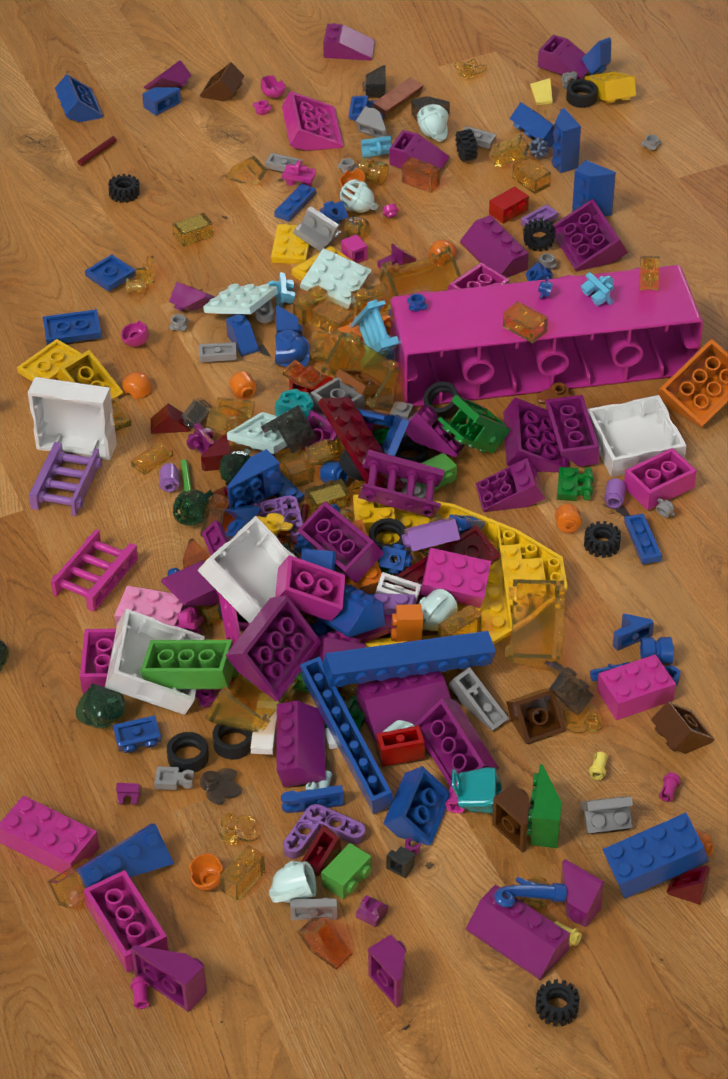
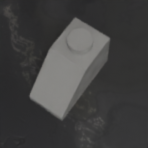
(371, 123)

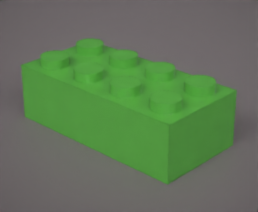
(188, 664)

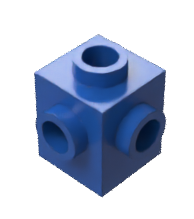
(334, 211)
(538, 272)
(389, 561)

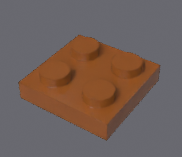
(359, 380)

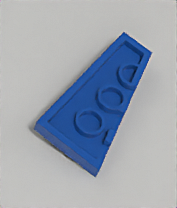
(135, 855)

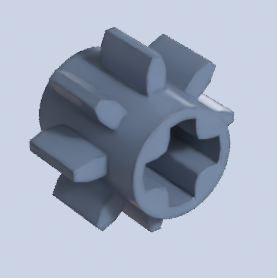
(538, 148)

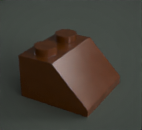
(223, 83)
(536, 715)
(681, 728)
(511, 815)

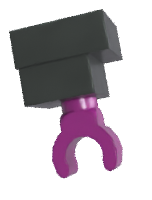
(403, 859)

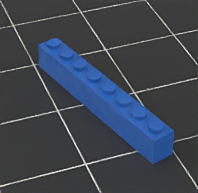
(408, 658)
(347, 736)

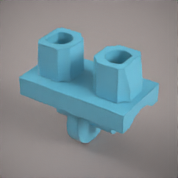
(375, 146)
(601, 287)
(284, 289)

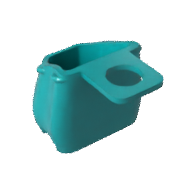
(292, 398)
(476, 789)

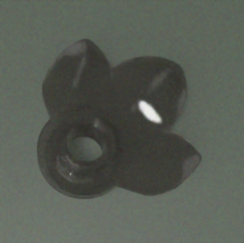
(222, 785)

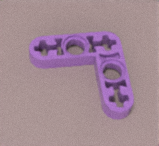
(280, 505)
(315, 825)

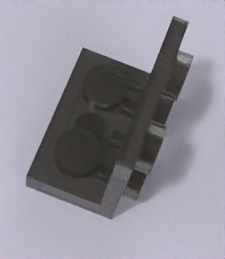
(293, 428)
(568, 688)

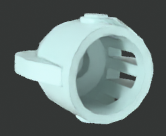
(433, 122)
(362, 200)
(437, 608)
(293, 883)

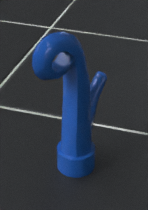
(554, 892)

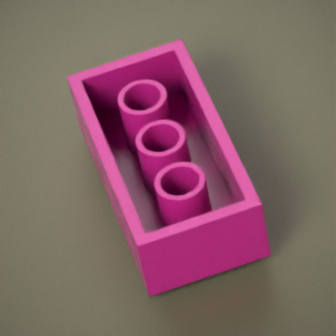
(47, 835)
(123, 917)

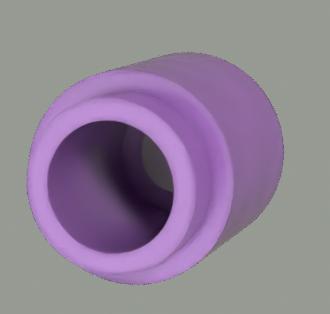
(169, 477)
(615, 493)

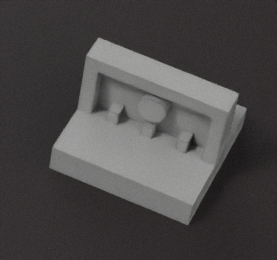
(317, 229)
(607, 814)

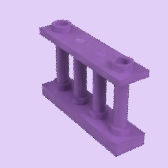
(51, 469)

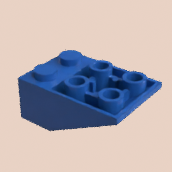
(255, 480)

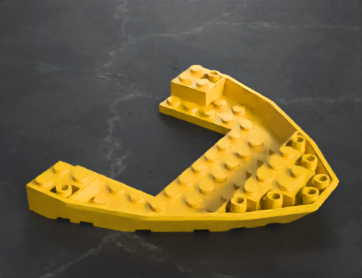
(519, 559)

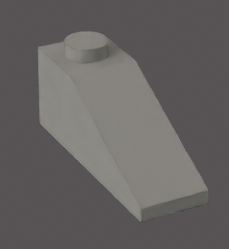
(477, 699)

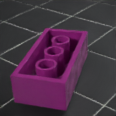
(333, 532)

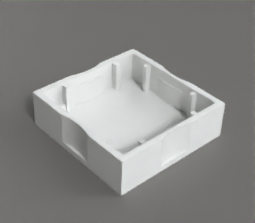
(72, 415)
(634, 433)
(246, 568)
(128, 652)

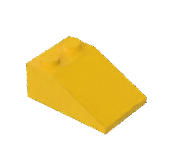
(614, 86)
(88, 370)

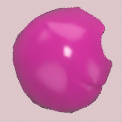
(271, 87)
(135, 334)

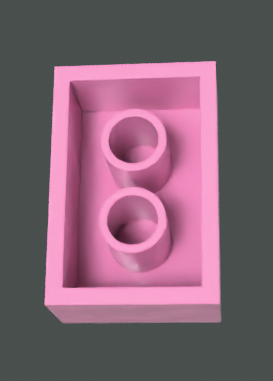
(152, 603)

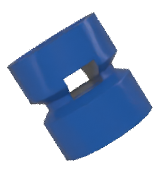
(662, 648)

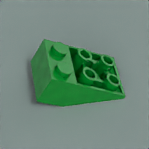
(545, 813)

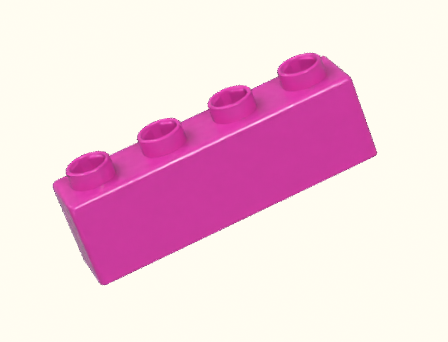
(584, 346)

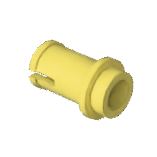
(597, 770)
(575, 935)

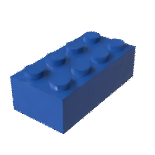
(655, 855)

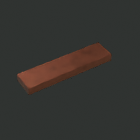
(397, 96)

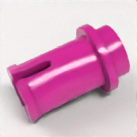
(671, 782)
(139, 986)

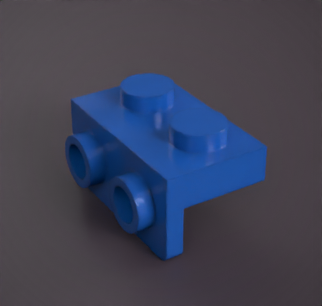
(137, 734)

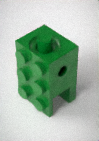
(482, 429)

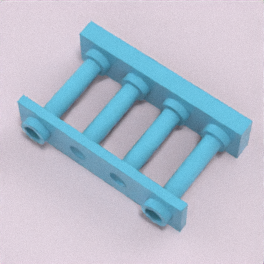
(373, 328)

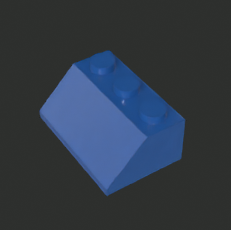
(77, 100)
(533, 123)
(566, 142)
(595, 183)
(358, 614)
(417, 807)

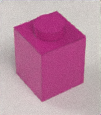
(354, 249)

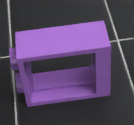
(430, 534)

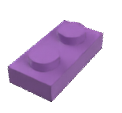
(544, 212)
(391, 600)

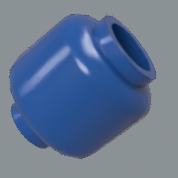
(332, 471)

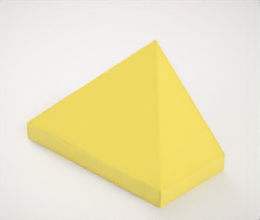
(542, 92)

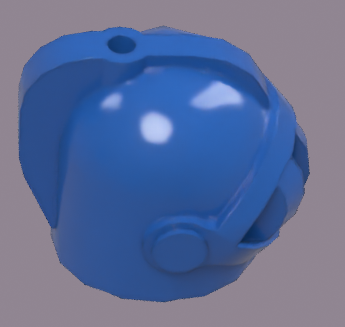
(291, 347)

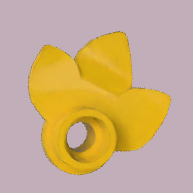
(275, 523)

